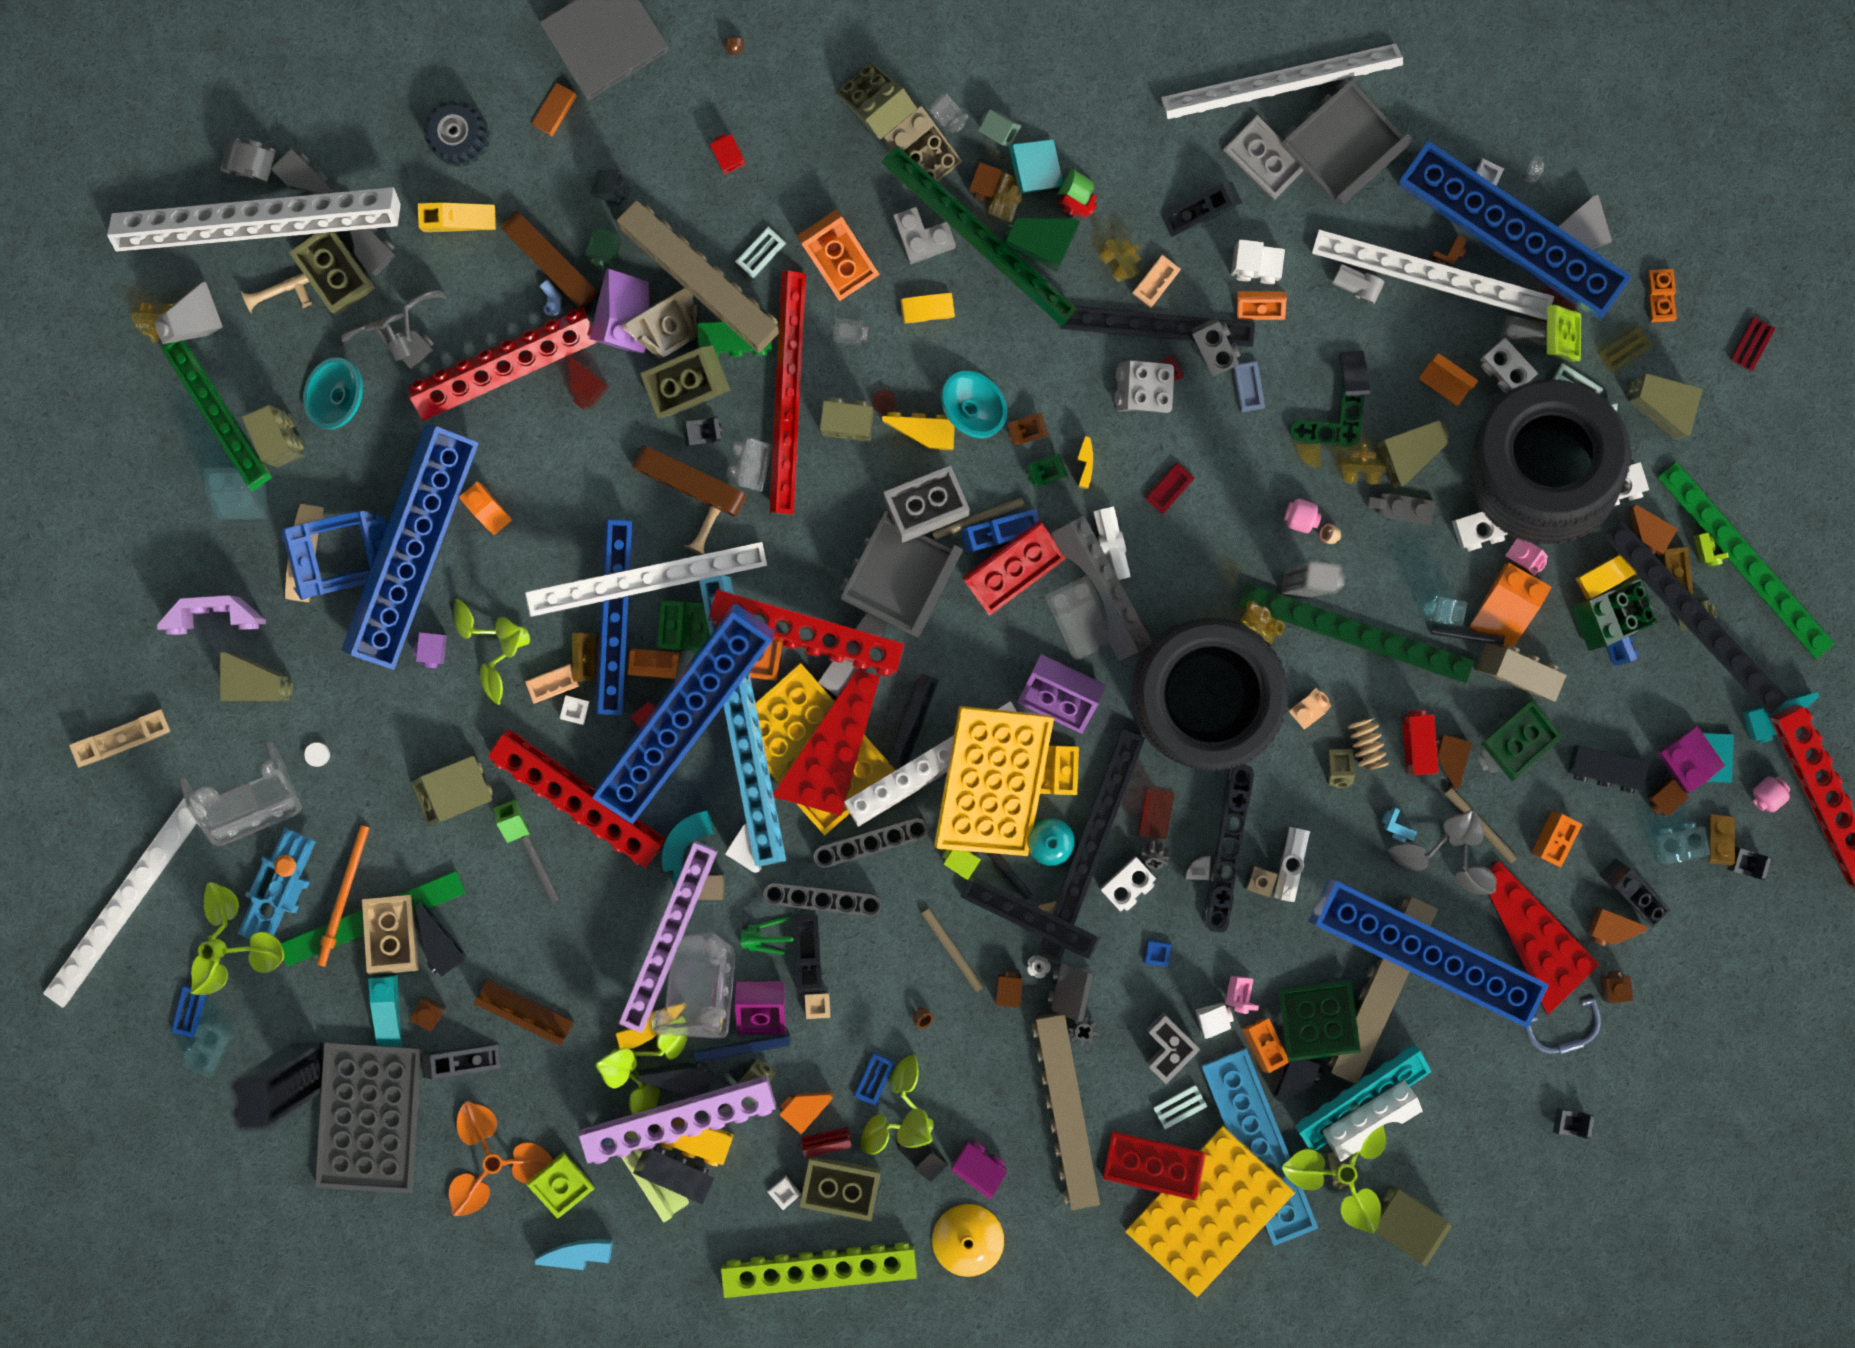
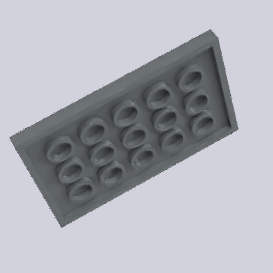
(368, 1117)

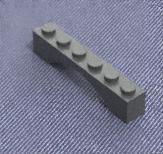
(299, 176)
(1125, 629)

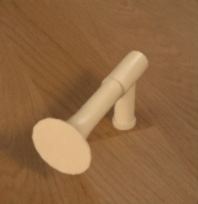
(291, 283)
(698, 544)

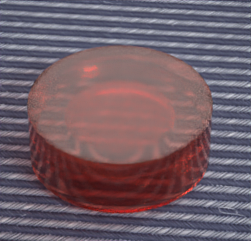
(884, 402)

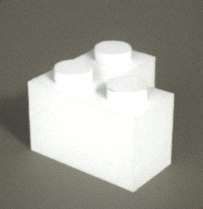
(1256, 261)

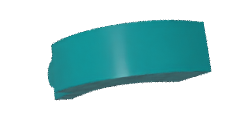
(680, 837)

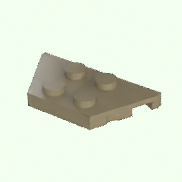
(665, 324)

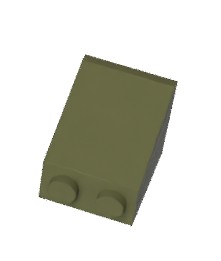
(1666, 403)
(1411, 451)
(251, 681)
(452, 790)
(1411, 1225)

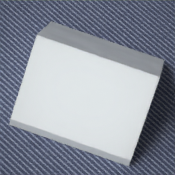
(742, 851)

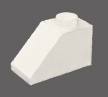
(1214, 1019)

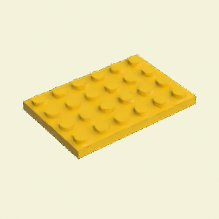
(787, 722)
(993, 781)
(1232, 1206)

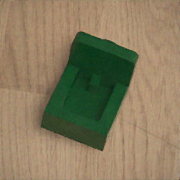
(1046, 470)

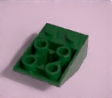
(1614, 615)

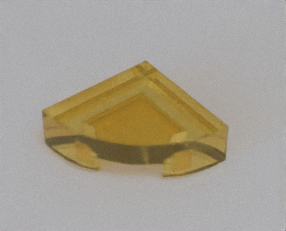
(1310, 454)

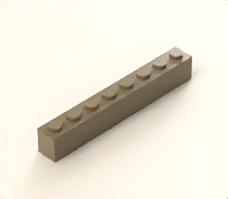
(698, 276)
(1378, 1000)
(1067, 1111)

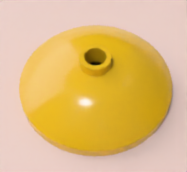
(972, 1224)

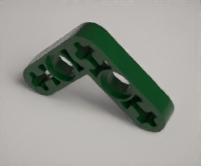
(1336, 429)

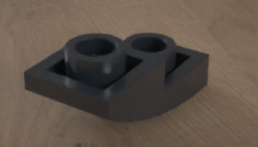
(1355, 373)

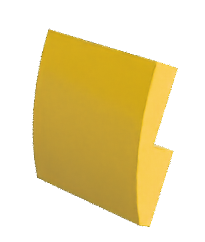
(1061, 771)

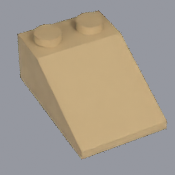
(389, 935)

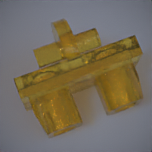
(1005, 199)
(1127, 267)
(145, 319)
(1366, 463)
(1262, 622)

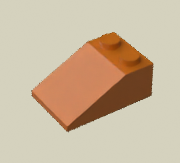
(838, 255)
(1510, 604)

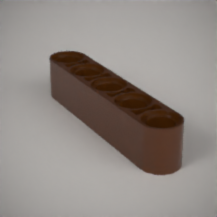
(549, 260)
(689, 481)

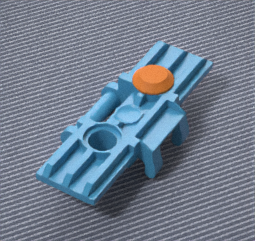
(285, 887)

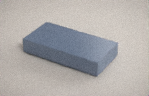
(1249, 386)

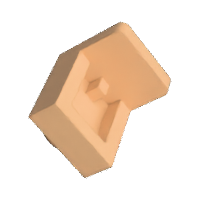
(1310, 708)

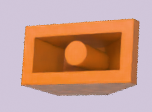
(485, 508)
(804, 1108)

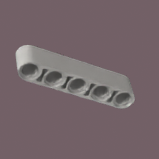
(839, 674)

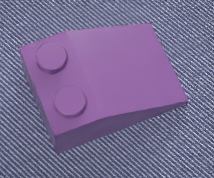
(618, 302)

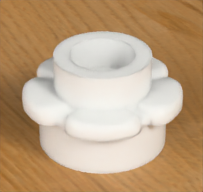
(1033, 970)

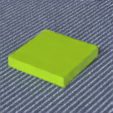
(560, 1185)

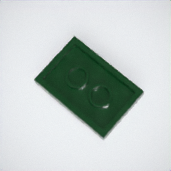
(1521, 740)

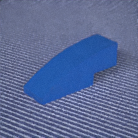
(997, 531)

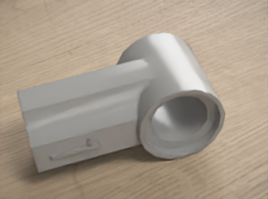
(1360, 284)

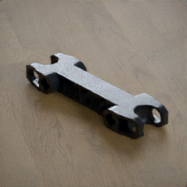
(1217, 884)

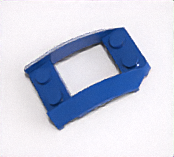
(303, 557)

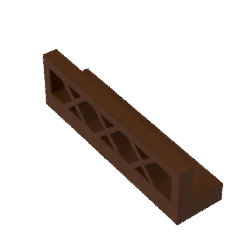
(524, 1012)

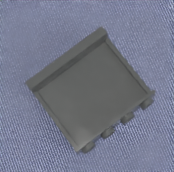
(603, 41)
(1344, 142)
(899, 578)

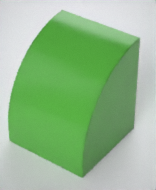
(1077, 187)
(511, 821)

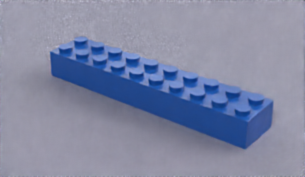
(1514, 230)
(409, 546)
(683, 713)
(1428, 952)

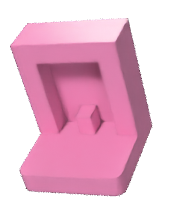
(1527, 556)
(1239, 994)

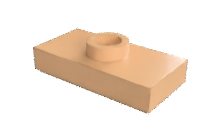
(1156, 281)
(551, 683)

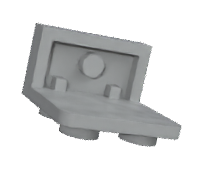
(1144, 386)

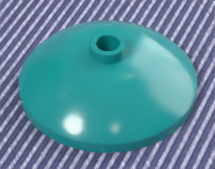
(325, 389)
(974, 404)

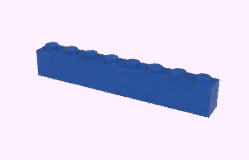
(613, 622)

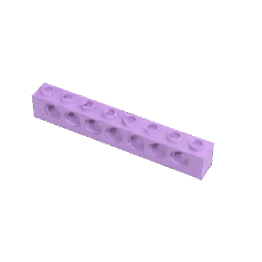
(668, 936)
(757, 1088)

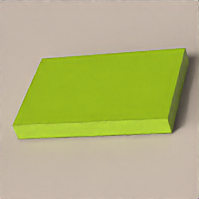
(1563, 333)

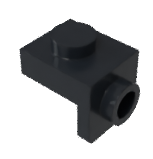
(702, 431)
(1750, 864)
(1573, 1123)

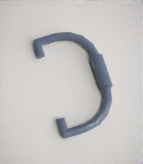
(1572, 1045)

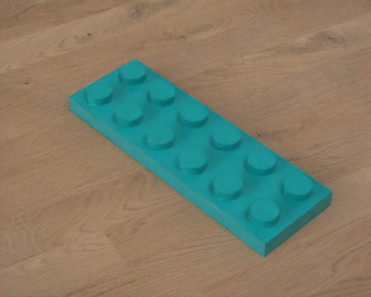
(1406, 1066)

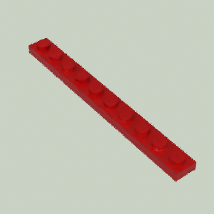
(787, 392)

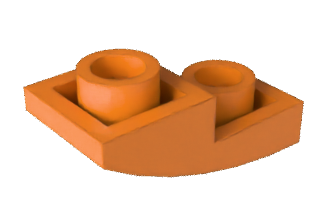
(1661, 295)

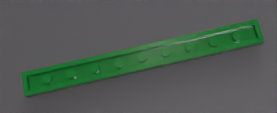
(1745, 560)

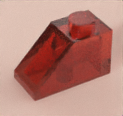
(584, 385)

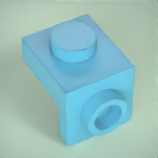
(1399, 832)

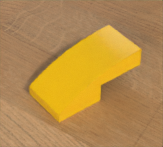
(927, 308)
(1086, 456)

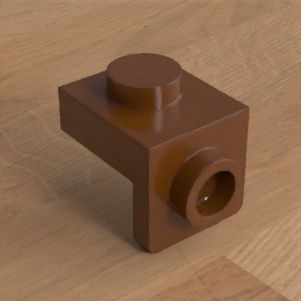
(1454, 253)
(1027, 429)

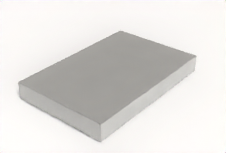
(1263, 158)

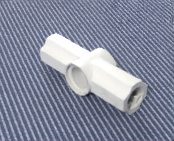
(1112, 541)
(1294, 848)

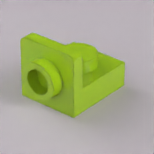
(1705, 547)

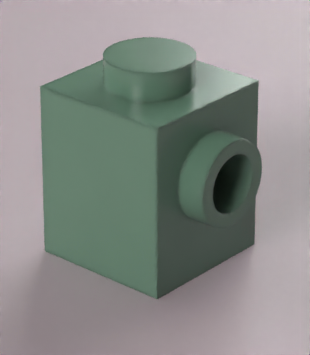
(999, 127)

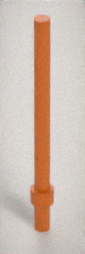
(328, 941)

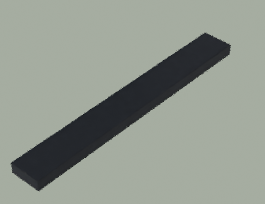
(1153, 325)

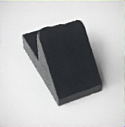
(925, 1160)

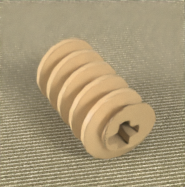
(1368, 744)

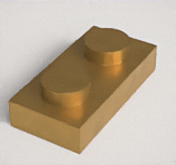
(1678, 563)
(584, 656)
(1721, 840)

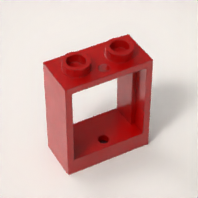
(1420, 743)

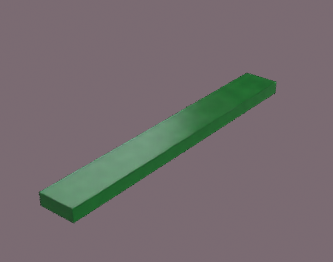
(216, 414)
(353, 926)

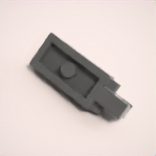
(1403, 508)

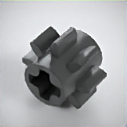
(1155, 854)
(1082, 1038)

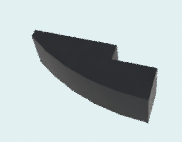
(808, 954)

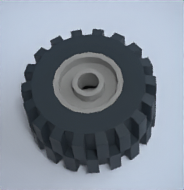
(456, 133)

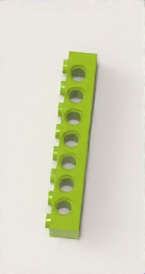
(735, 1286)

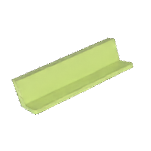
(662, 1199)

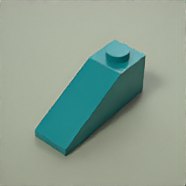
(1758, 721)
(385, 1009)

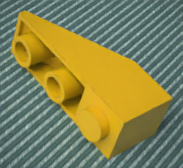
(456, 217)
(929, 432)

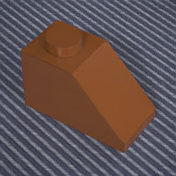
(1651, 530)
(1613, 928)

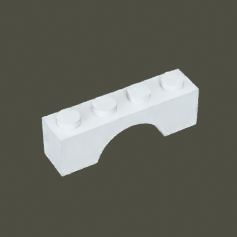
(1349, 1133)

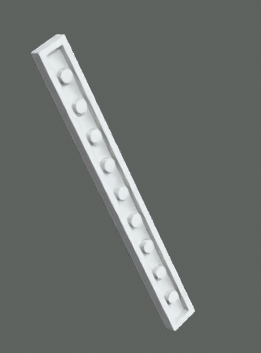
(1282, 81)
(1432, 274)
(645, 579)
(121, 905)

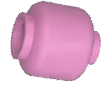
(1302, 515)
(1771, 794)

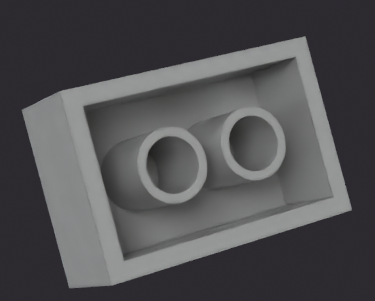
(926, 504)

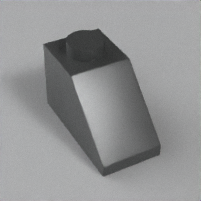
(419, 345)

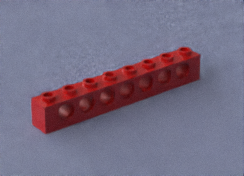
(498, 375)
(889, 649)
(1785, 725)
(572, 785)

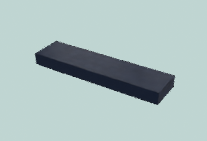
(742, 1048)

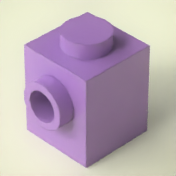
(430, 649)

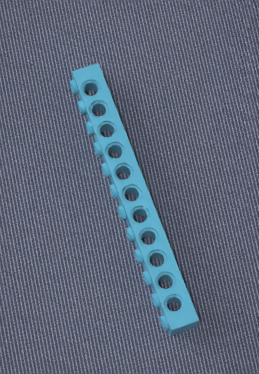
(749, 755)

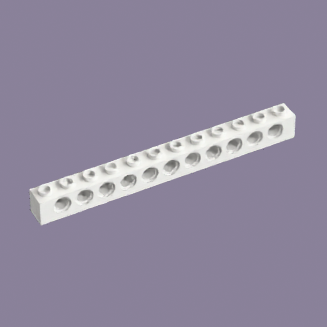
(254, 219)

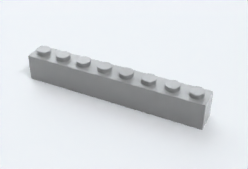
(1312, 579)

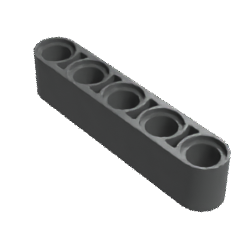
(860, 848)
(811, 903)

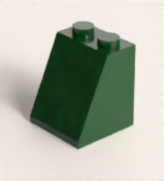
(1042, 239)

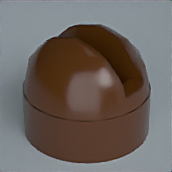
(733, 45)
(926, 1016)

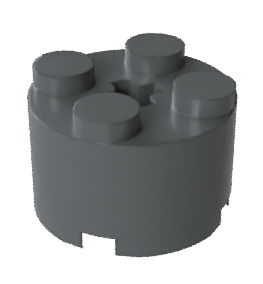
(247, 159)

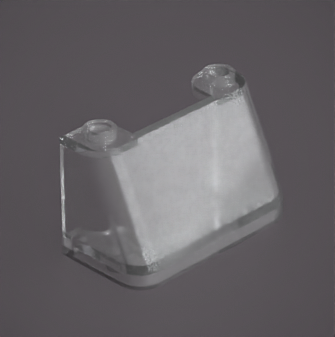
(698, 989)

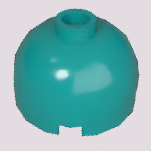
(1051, 842)

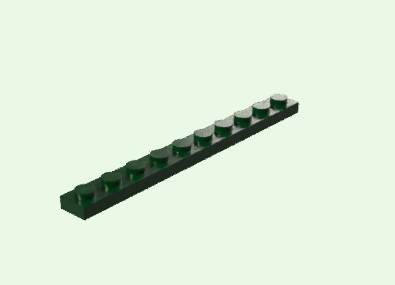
(979, 235)
(1359, 634)

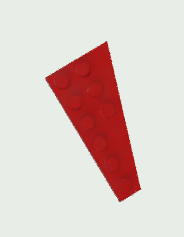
(828, 760)
(1540, 940)

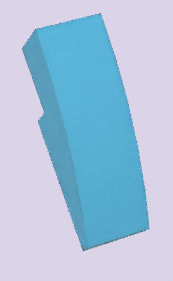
(576, 1253)

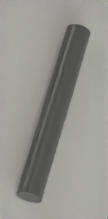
(539, 868)

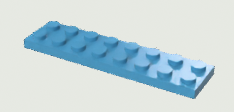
(1252, 1122)

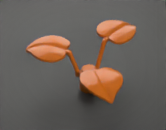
(474, 1125)

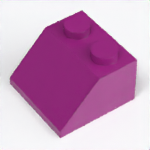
(1691, 759)
(760, 1008)
(979, 1168)

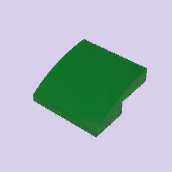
(682, 626)

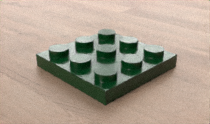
(1319, 1020)

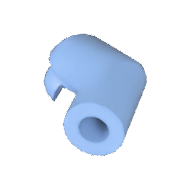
(554, 298)

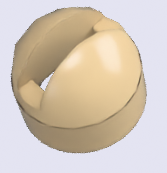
(1328, 537)

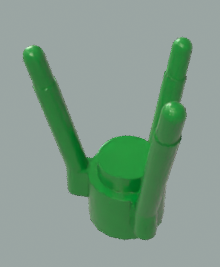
(752, 938)

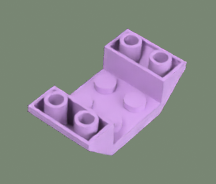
(181, 614)

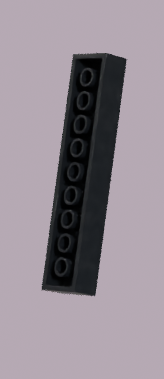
(277, 1086)

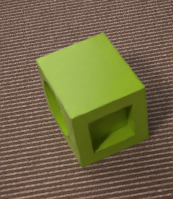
(961, 862)

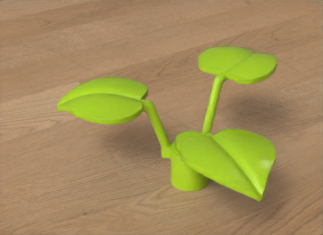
(509, 636)
(206, 972)
(621, 1062)
(916, 1126)
(1362, 1208)

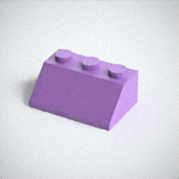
(1061, 693)

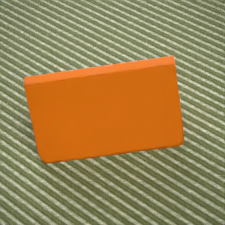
(554, 109)
(1261, 305)

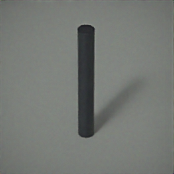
(1468, 634)
(1010, 875)

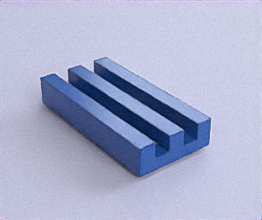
(183, 1031)
(882, 1060)

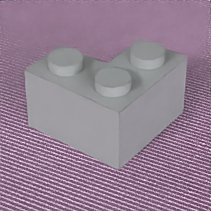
(922, 242)
(1176, 1049)

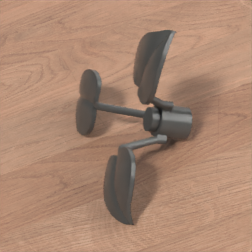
(397, 343)
(1461, 831)

